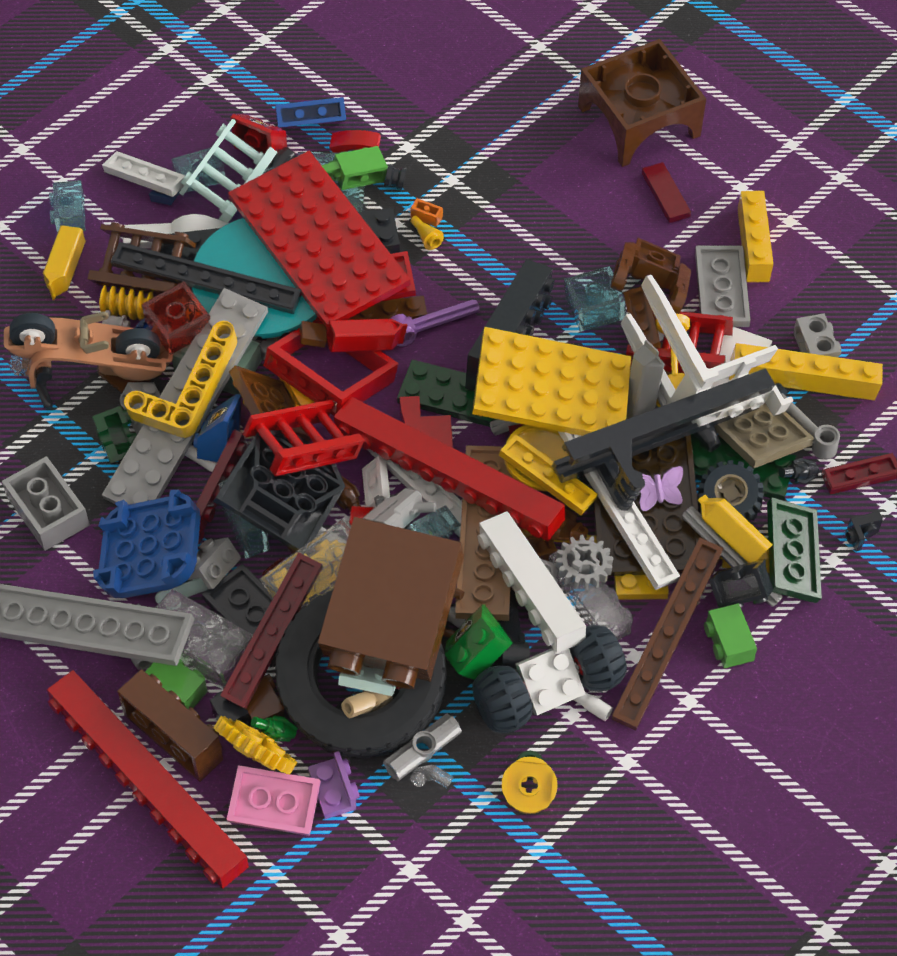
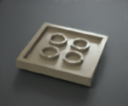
(764, 437)

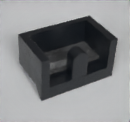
(742, 584)

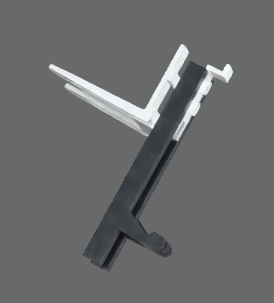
(682, 410)

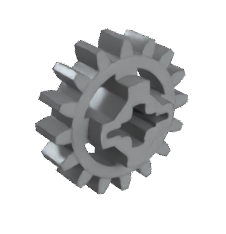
(584, 562)

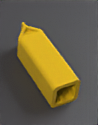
(63, 259)
(734, 528)

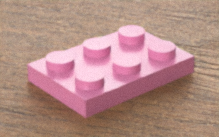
(273, 800)

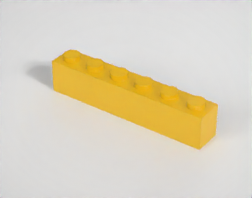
(818, 372)

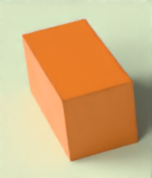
(427, 212)

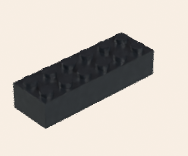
(517, 311)

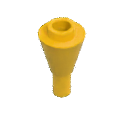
(429, 235)

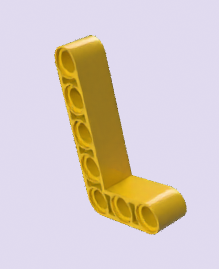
(193, 388)

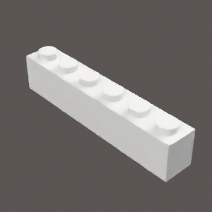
(531, 582)

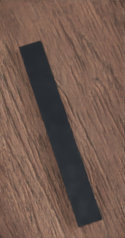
(205, 277)

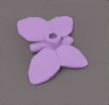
(661, 489)

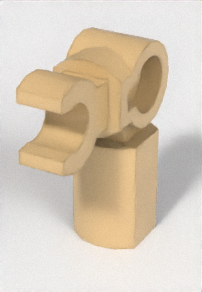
(364, 703)

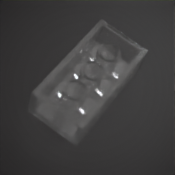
(213, 642)

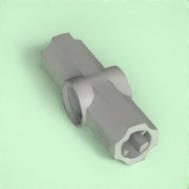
(410, 757)

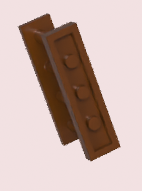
(126, 278)

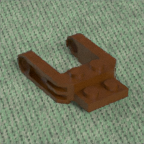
(647, 259)

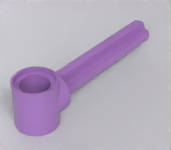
(434, 319)

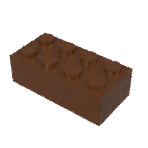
(171, 724)

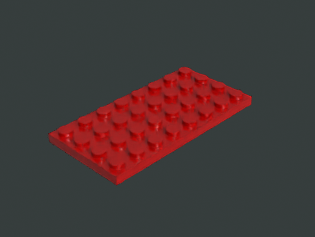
(319, 239)

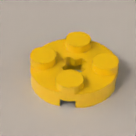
(542, 775)

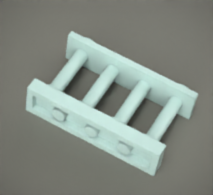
(260, 159)

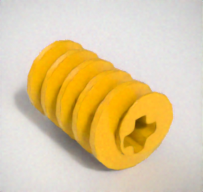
(123, 304)

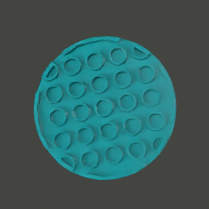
(241, 251)

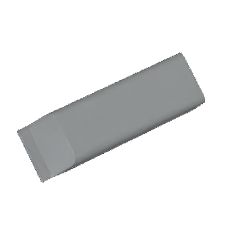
(644, 380)

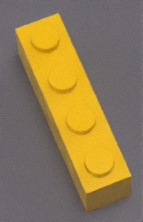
(755, 236)

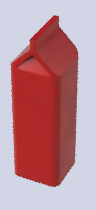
(364, 335)

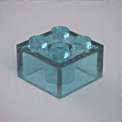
(593, 300)

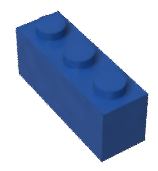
(310, 112)

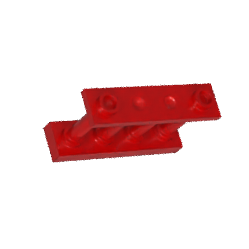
(704, 323)
(303, 455)

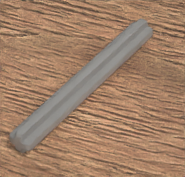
(695, 520)

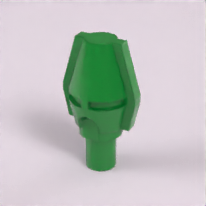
(276, 728)

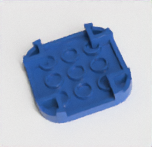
(148, 546)

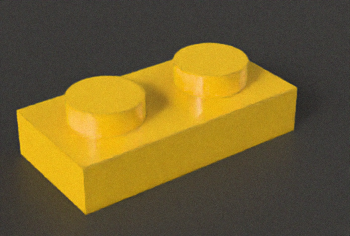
(638, 587)

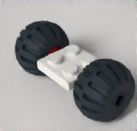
(548, 680)

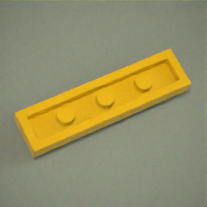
(540, 470)

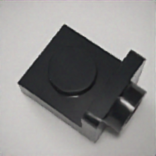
(862, 527)

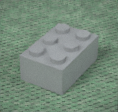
(45, 503)

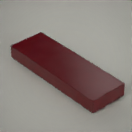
(666, 192)
(860, 473)

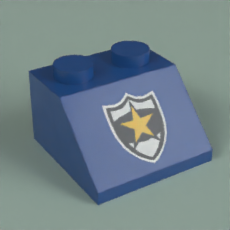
(218, 429)

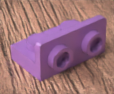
(335, 791)

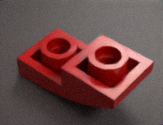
(353, 139)

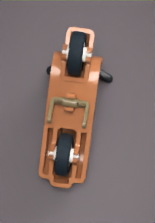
(118, 350)

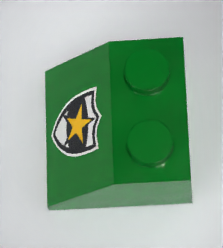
(477, 644)

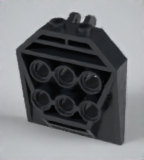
(284, 505)

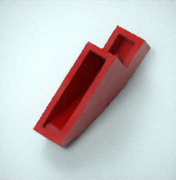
(434, 426)

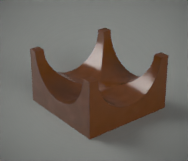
(641, 95)

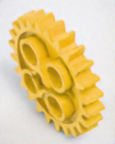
(255, 745)

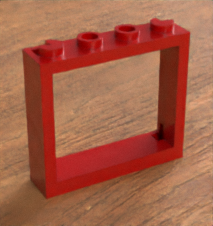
(316, 387)

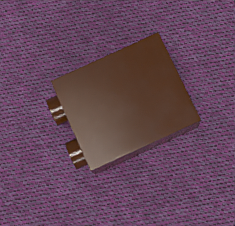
(390, 602)

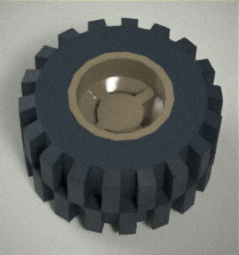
(736, 486)

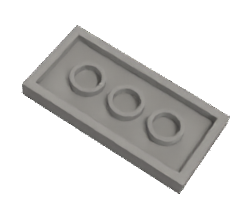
(723, 282)

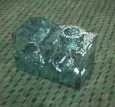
(438, 523)

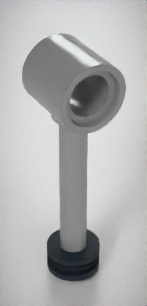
(821, 434)

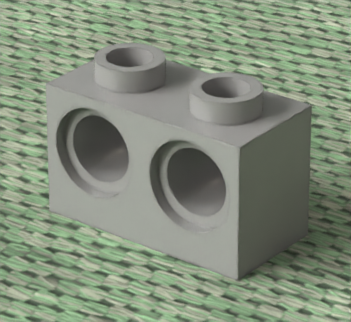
(816, 336)

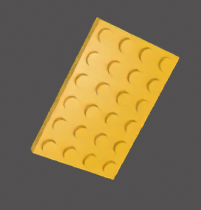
(550, 383)

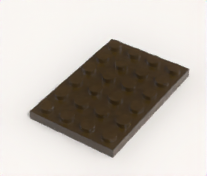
(663, 518)

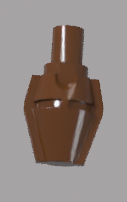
(349, 495)

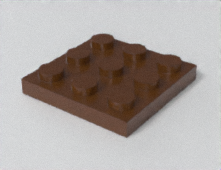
(263, 393)

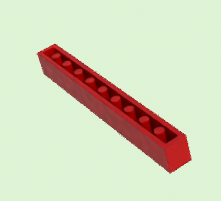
(451, 469)
(148, 780)

